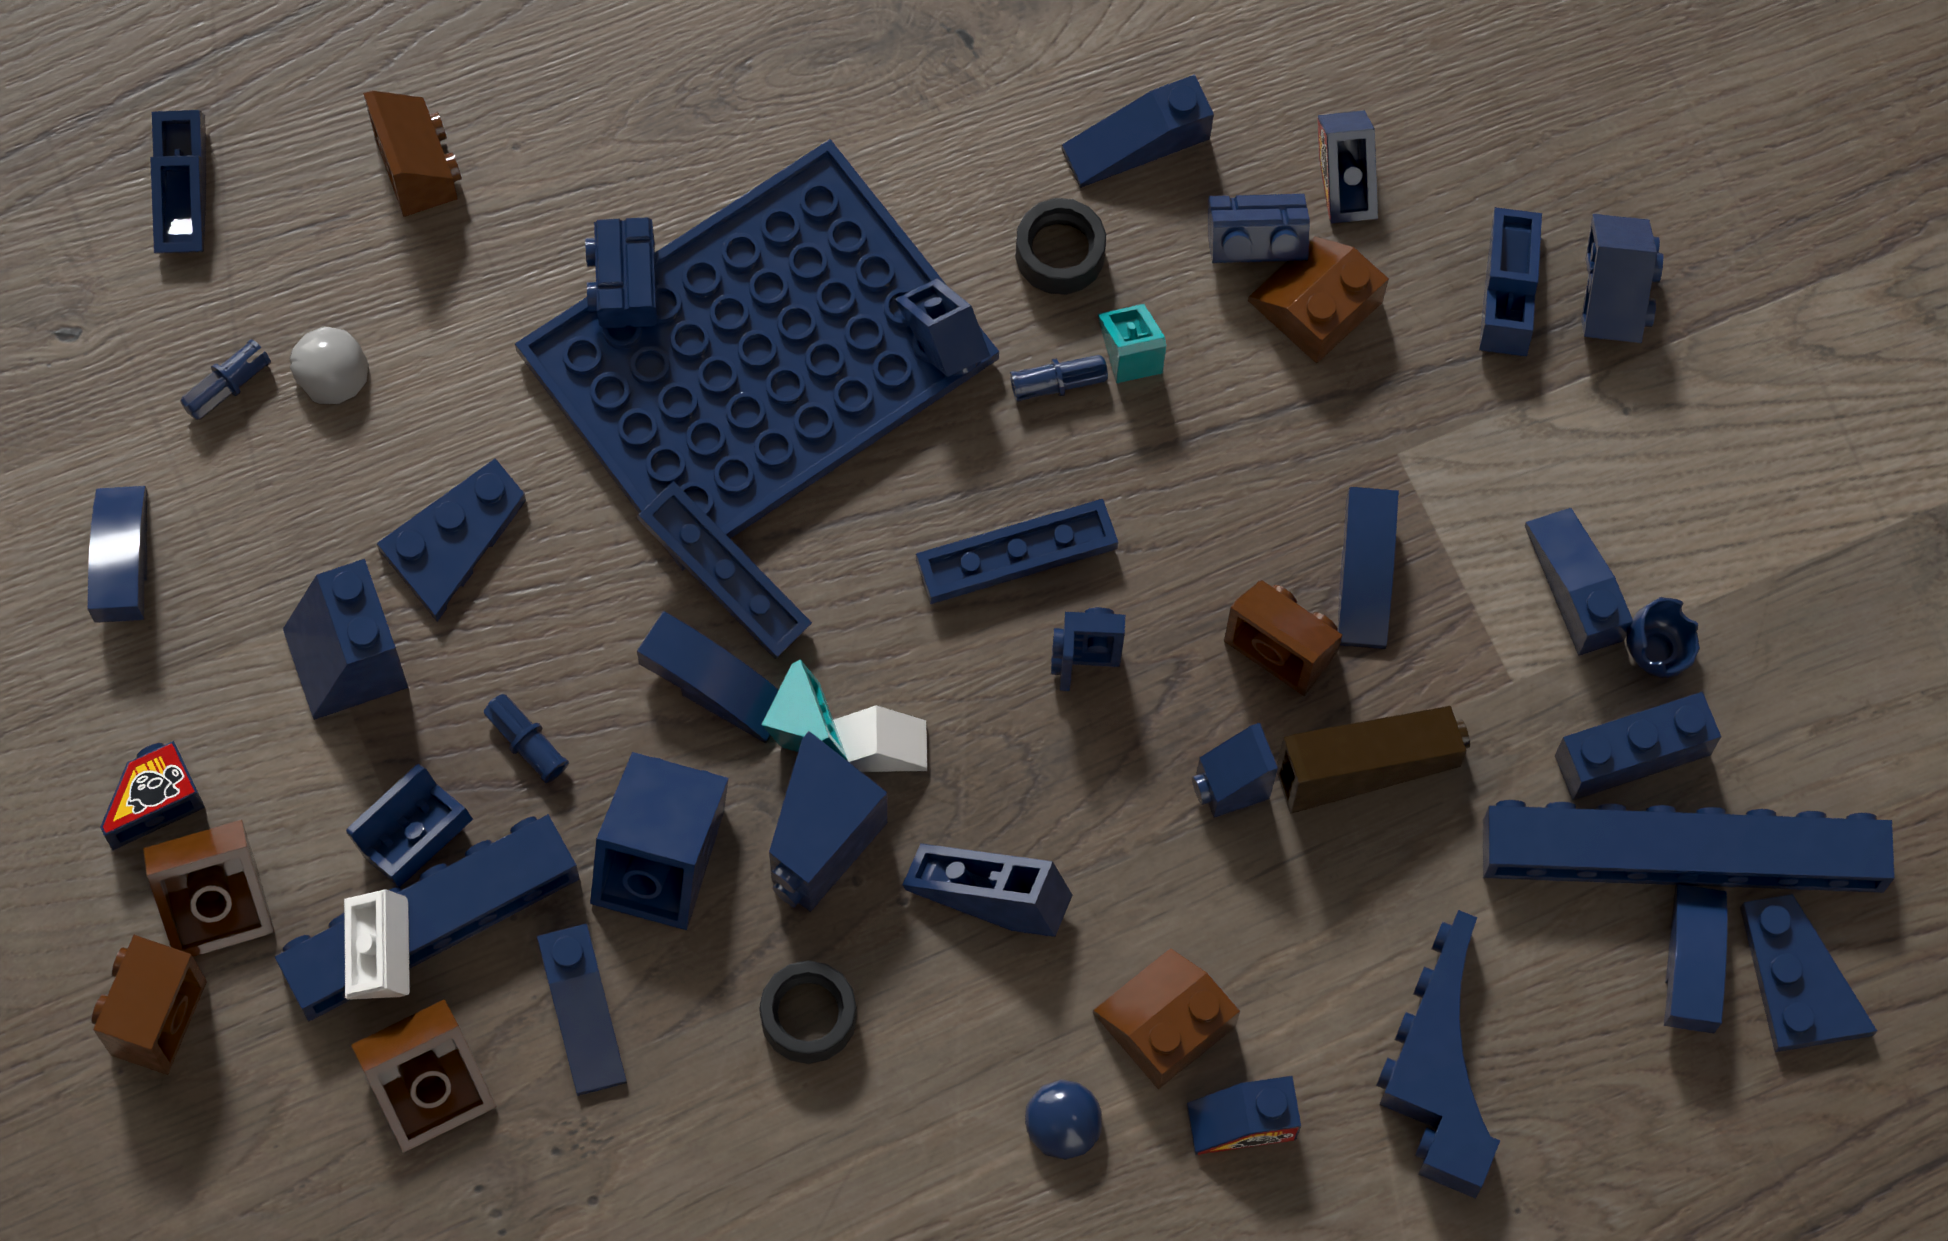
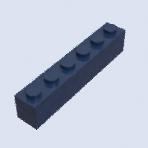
(442, 908)

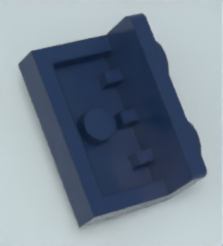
(1087, 639)
(408, 825)

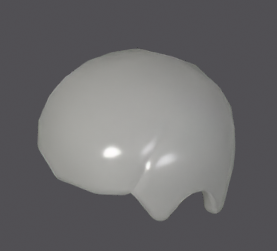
(329, 365)

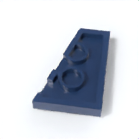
(449, 537)
(1798, 979)

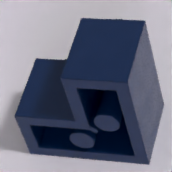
(1621, 269)

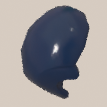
(1663, 638)
(1063, 1119)

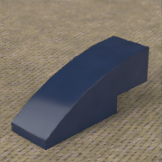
(178, 181)
(1511, 282)
(118, 554)
(1367, 567)
(708, 674)
(1696, 959)

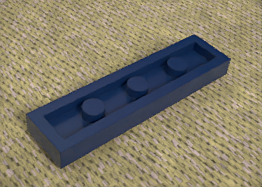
(1016, 551)
(724, 570)

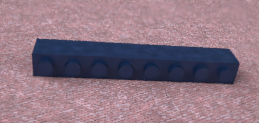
(1687, 847)

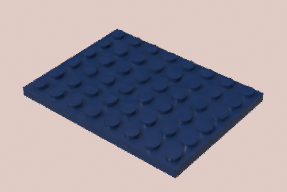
(765, 354)

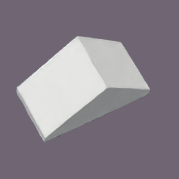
(883, 740)

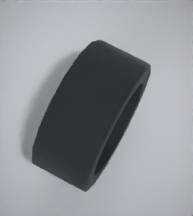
(1060, 212)
(799, 974)

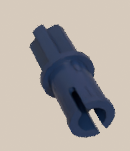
(1058, 377)
(224, 381)
(525, 738)

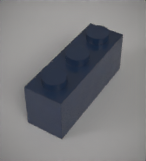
(1637, 746)

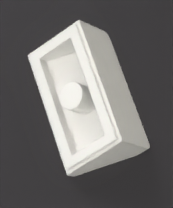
(376, 945)

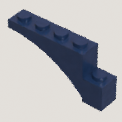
(1431, 1072)

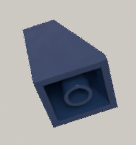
(343, 642)
(823, 823)
(657, 840)

